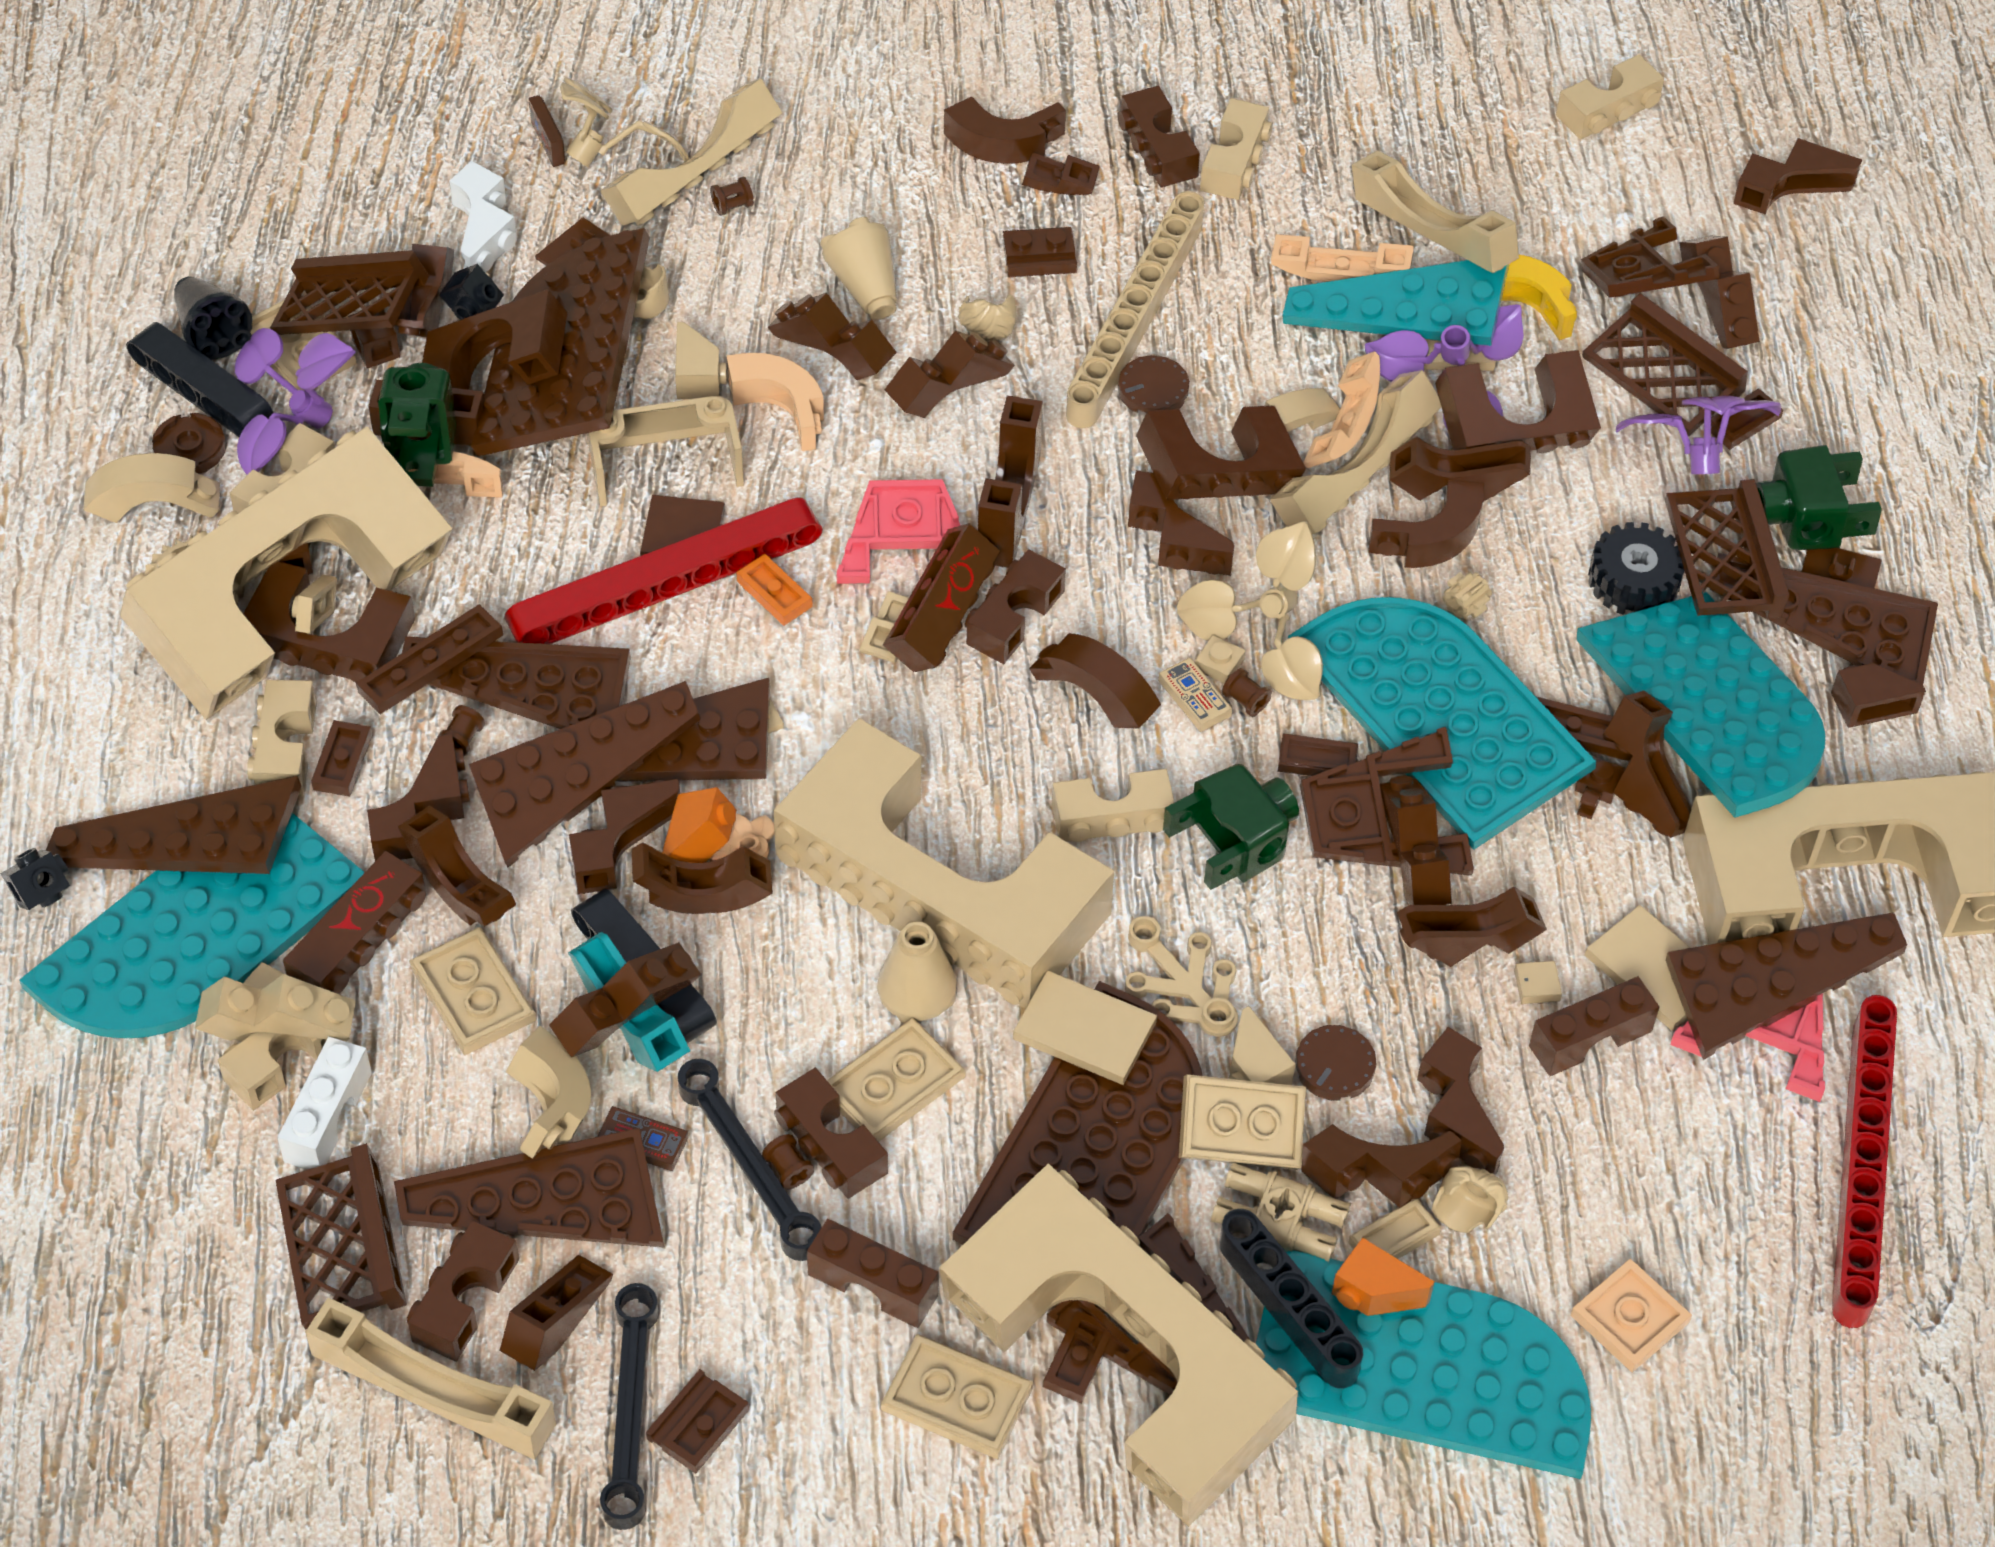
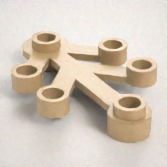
(1184, 983)

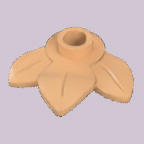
(751, 834)

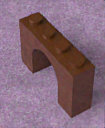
(531, 325)
(1567, 400)
(1191, 472)
(1007, 497)
(349, 654)

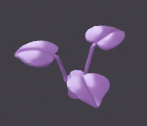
(1408, 350)
(317, 362)
(1706, 450)

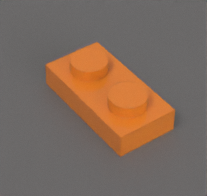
(774, 589)

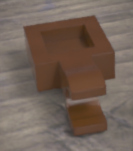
(1598, 786)

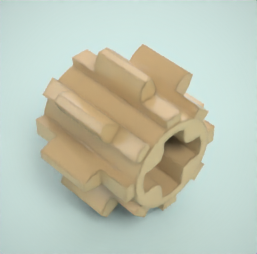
(1467, 595)

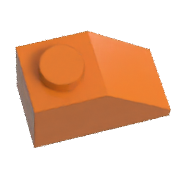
(699, 825)
(1379, 1282)

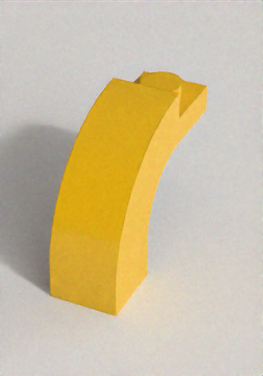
(1544, 290)

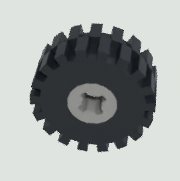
(1635, 587)

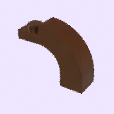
(999, 138)
(1437, 538)
(1102, 674)
(451, 870)
(702, 887)

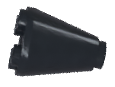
(212, 317)

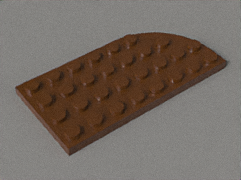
(600, 293)
(1104, 1134)

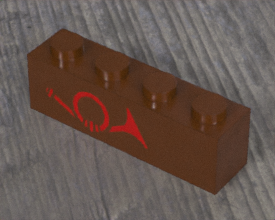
(942, 598)
(357, 924)

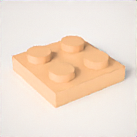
(1631, 1315)

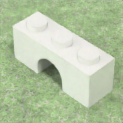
(312, 1123)

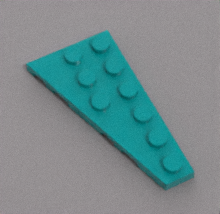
(1407, 299)

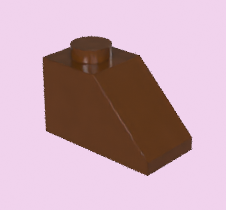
(1874, 694)

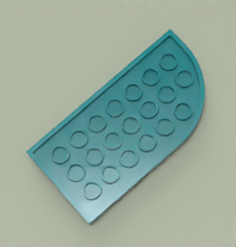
(1421, 669)
(1731, 705)
(182, 931)
(1448, 1375)

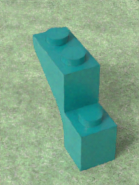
(650, 1035)

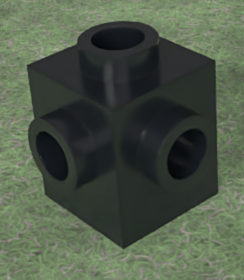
(471, 292)
(23, 878)

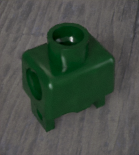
(413, 412)
(1810, 498)
(1239, 819)

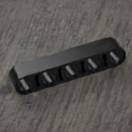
(197, 378)
(607, 915)
(1292, 1316)

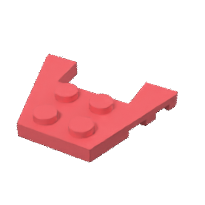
(896, 517)
(1795, 1033)

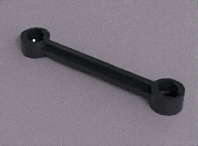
(747, 1156)
(629, 1406)

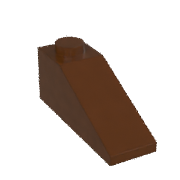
(552, 1312)

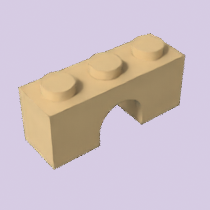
(1631, 89)
(1230, 166)
(294, 454)
(283, 711)
(1085, 815)
(252, 1065)

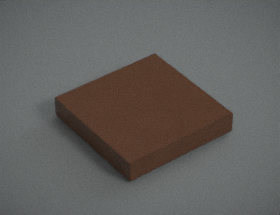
(678, 519)

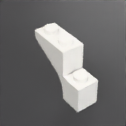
(488, 227)

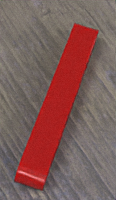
(663, 573)
(1860, 1173)

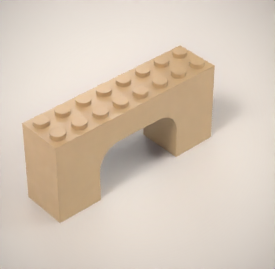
(343, 497)
(1930, 825)
(997, 931)
(1062, 1247)

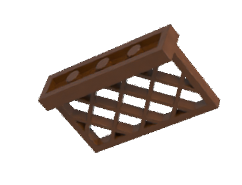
(346, 277)
(1678, 340)
(1757, 552)
(371, 1219)

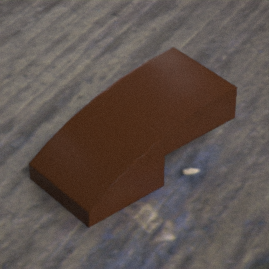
(1067, 178)

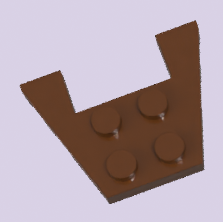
(1640, 268)

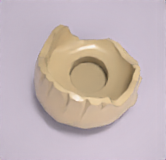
(653, 293)
(988, 319)
(1469, 1199)

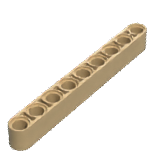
(1134, 310)

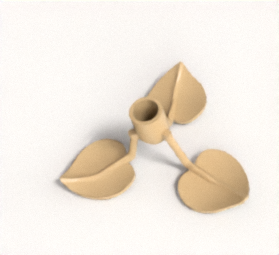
(587, 141)
(1290, 559)

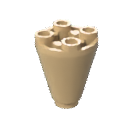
(864, 265)
(917, 976)

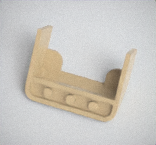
(666, 423)

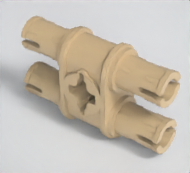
(1300, 1202)

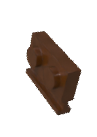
(1039, 252)
(697, 1421)

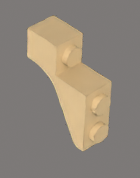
(281, 1007)

